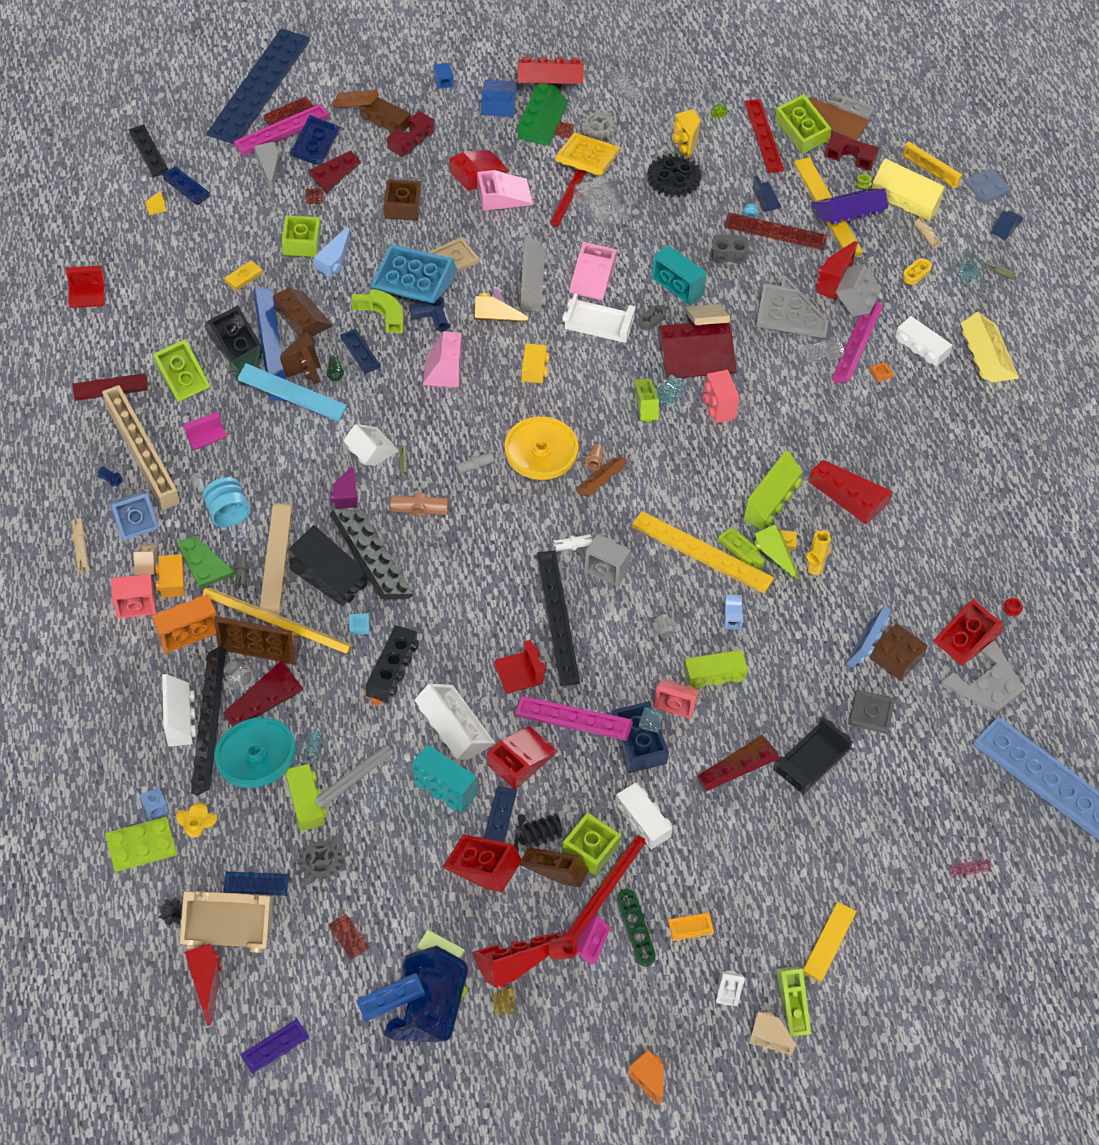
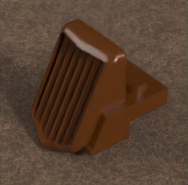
(301, 358)

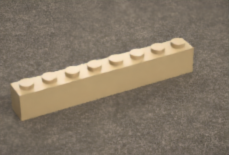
(141, 448)

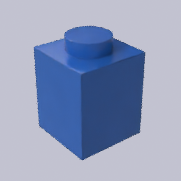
(443, 75)

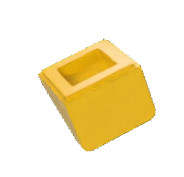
(155, 204)

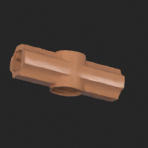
(419, 504)

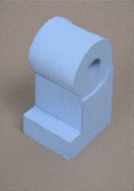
(733, 611)

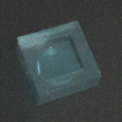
(651, 719)

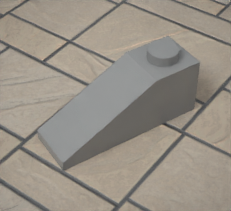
(268, 161)

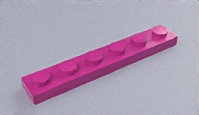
(279, 130)
(856, 345)
(574, 718)

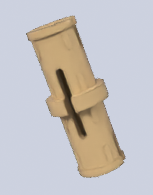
(927, 233)

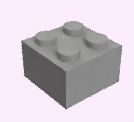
(858, 290)
(607, 560)

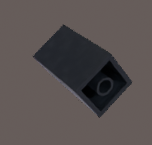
(326, 566)

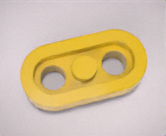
(914, 273)

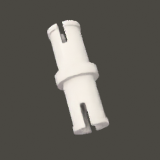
(572, 543)

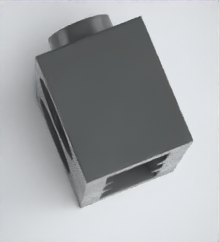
(730, 249)

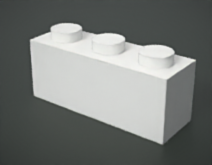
(923, 341)
(644, 815)

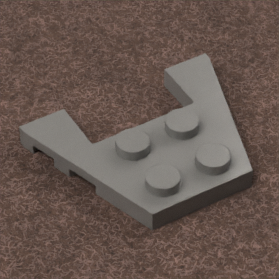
(994, 688)

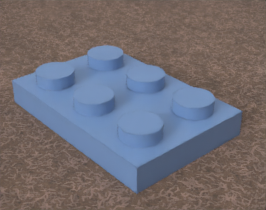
(870, 634)

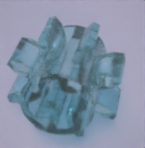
(969, 270)

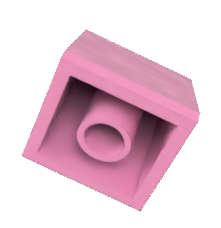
(444, 361)

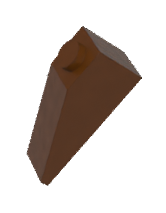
(557, 866)

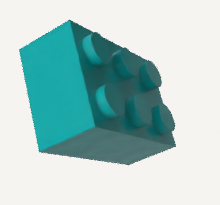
(679, 275)
(444, 779)

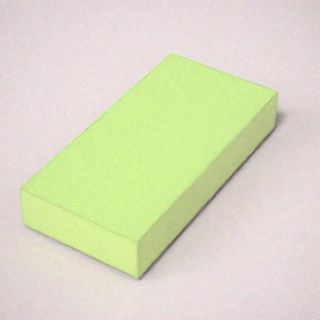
(431, 939)

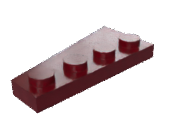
(264, 695)
(746, 759)

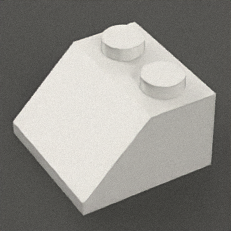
(369, 444)

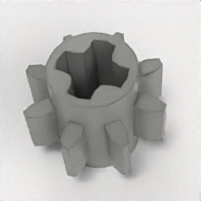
(664, 626)

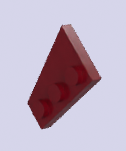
(334, 170)

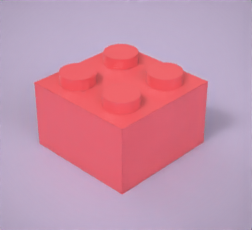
(720, 396)
(133, 596)

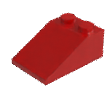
(467, 164)
(834, 269)
(969, 633)
(484, 862)
(205, 970)

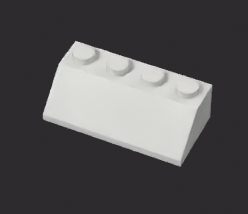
(453, 721)

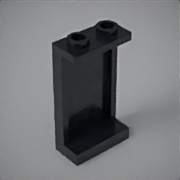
(813, 756)

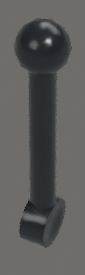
(521, 818)

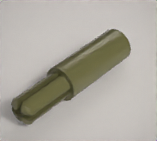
(1001, 271)
(403, 461)

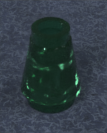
(334, 369)

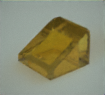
(504, 1002)

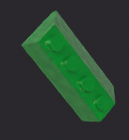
(542, 114)

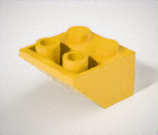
(686, 131)

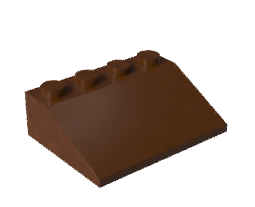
(258, 640)

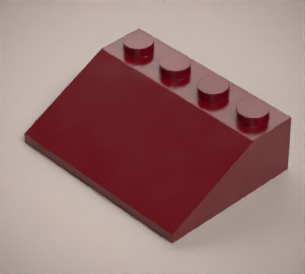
(696, 349)

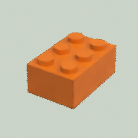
(185, 623)

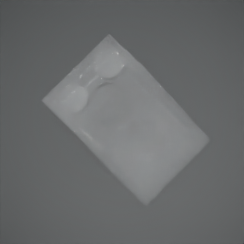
(600, 202)

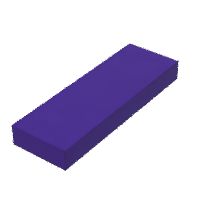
(274, 1046)

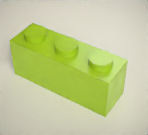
(715, 669)
(303, 796)

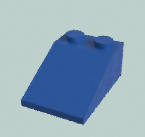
(498, 98)

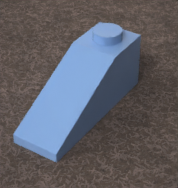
(332, 256)

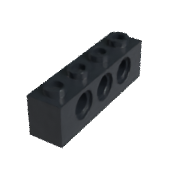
(392, 664)

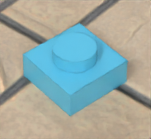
(359, 624)

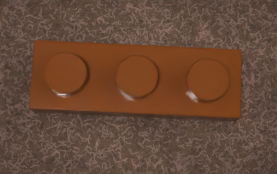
(355, 98)
(601, 476)

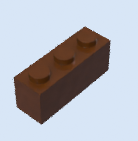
(385, 115)

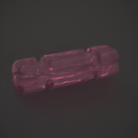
(970, 868)

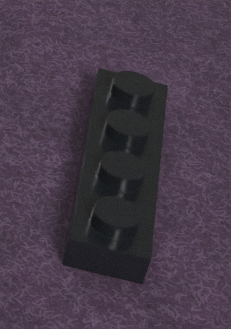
(148, 150)

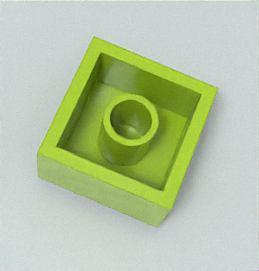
(301, 236)
(592, 843)

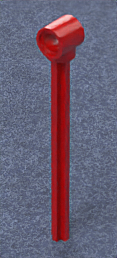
(567, 945)

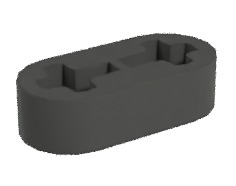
(654, 319)

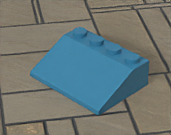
(414, 274)

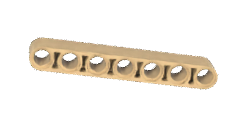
(276, 558)

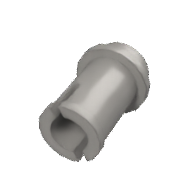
(197, 481)

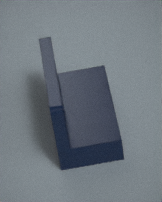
(765, 195)

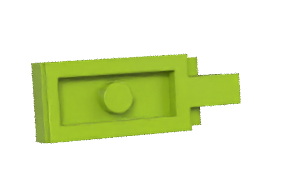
(741, 548)

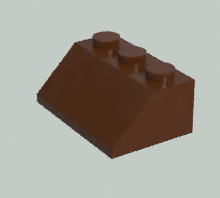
(300, 312)

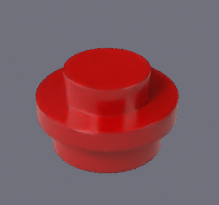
(1013, 607)

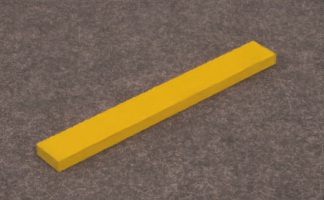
(818, 192)
(278, 620)

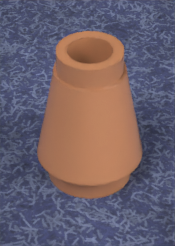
(594, 460)

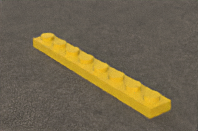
(703, 552)

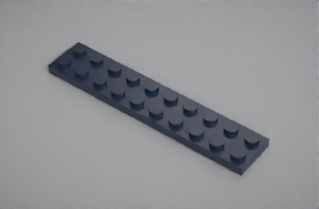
(258, 86)

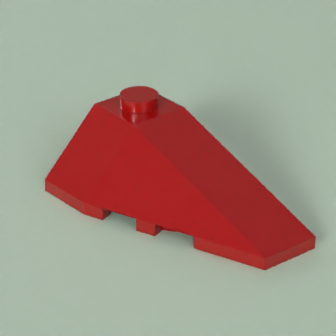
(508, 964)

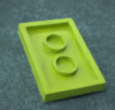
(140, 844)

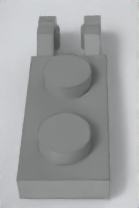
(852, 106)

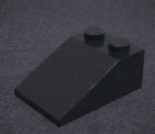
(232, 333)

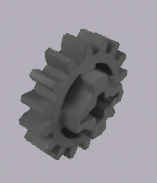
(320, 869)

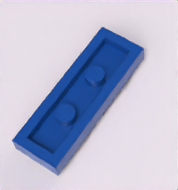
(390, 997)

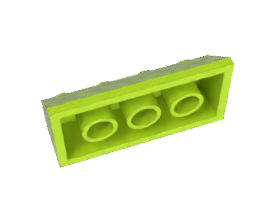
(773, 492)

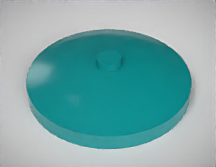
(255, 752)

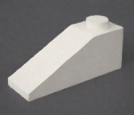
(729, 988)

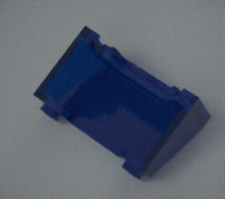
(434, 1014)

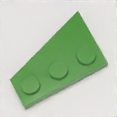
(203, 563)

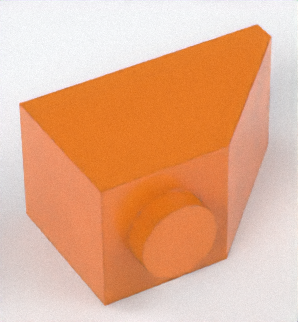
(649, 1075)

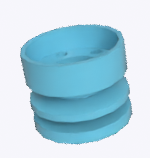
(226, 502)

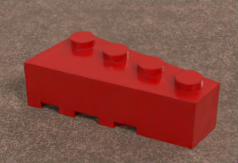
(852, 492)

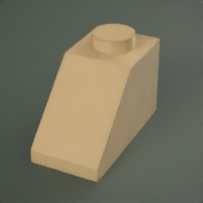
(145, 559)
(771, 1034)

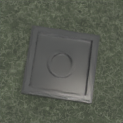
(872, 711)

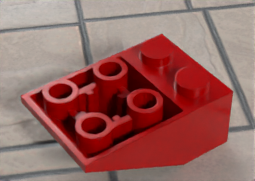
(519, 756)

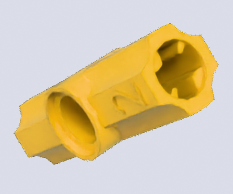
(818, 553)

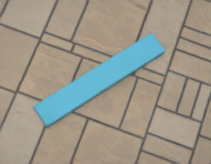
(292, 392)

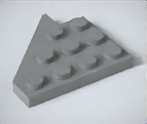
(790, 311)

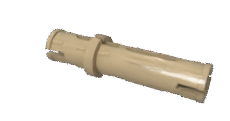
(79, 539)

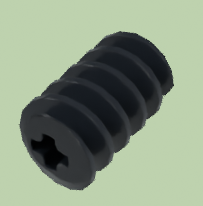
(540, 830)

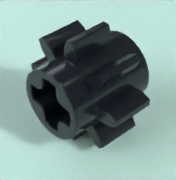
(171, 908)

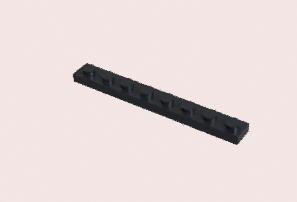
(558, 618)
(208, 721)

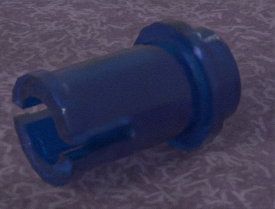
(113, 478)

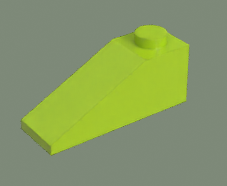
(646, 400)
(773, 544)
(794, 1000)

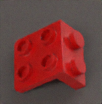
(85, 286)
(521, 669)

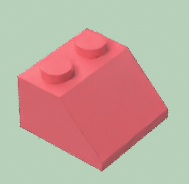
(676, 698)

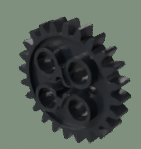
(674, 175)

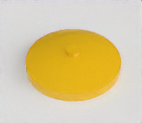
(541, 448)

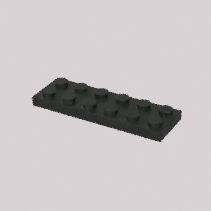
(371, 554)

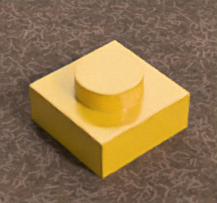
(790, 538)

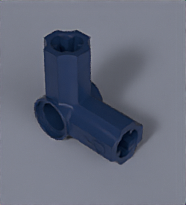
(435, 310)

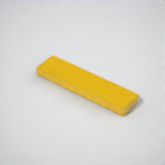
(932, 165)
(829, 942)

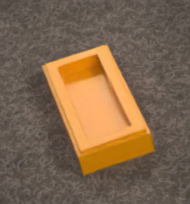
(690, 926)

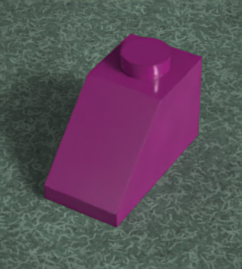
(345, 491)

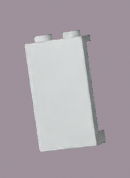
(598, 319)

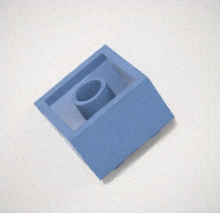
(134, 515)

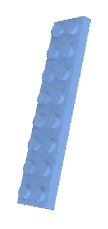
(1042, 774)

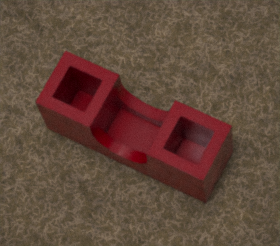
(403, 142)
(840, 146)

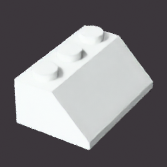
(178, 711)

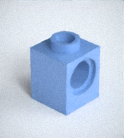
(154, 804)

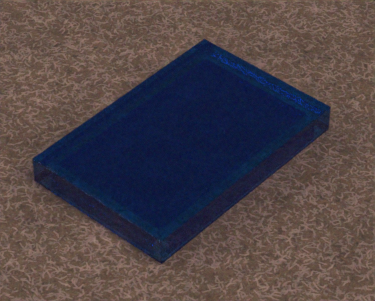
(315, 140)

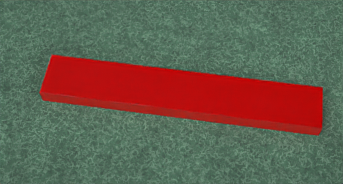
(764, 136)

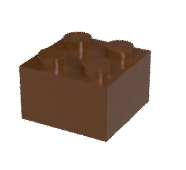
(402, 199)
(898, 652)

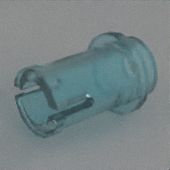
(313, 738)

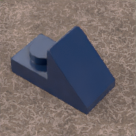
(1006, 224)

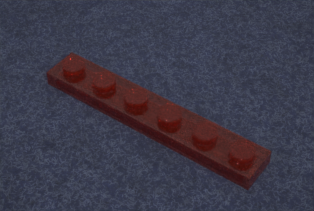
(776, 231)

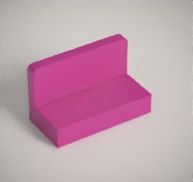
(205, 430)
(592, 939)

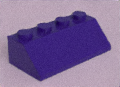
(851, 205)

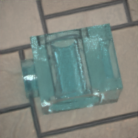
(671, 390)

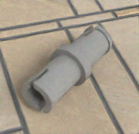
(474, 463)

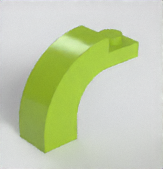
(383, 304)

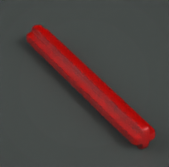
(567, 198)

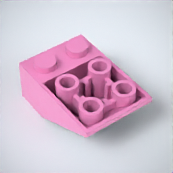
(502, 190)
(593, 271)

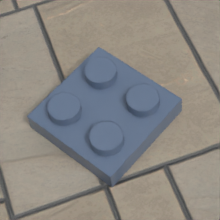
(987, 186)

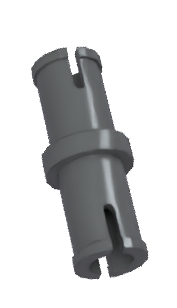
(241, 569)

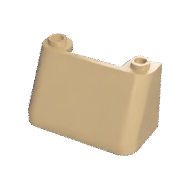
(226, 919)

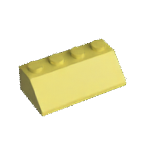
(909, 189)
(988, 349)

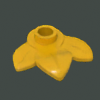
(196, 819)

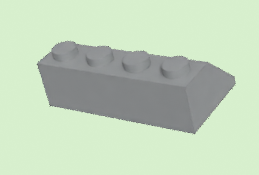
(533, 275)

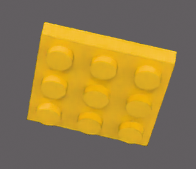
(587, 154)

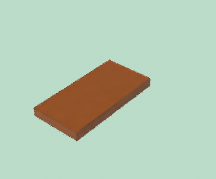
(841, 121)

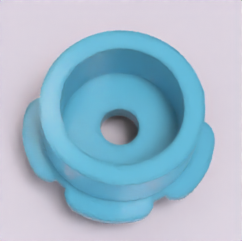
(751, 210)

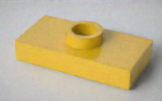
(243, 275)

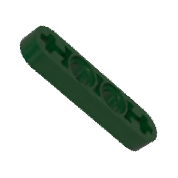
(638, 927)

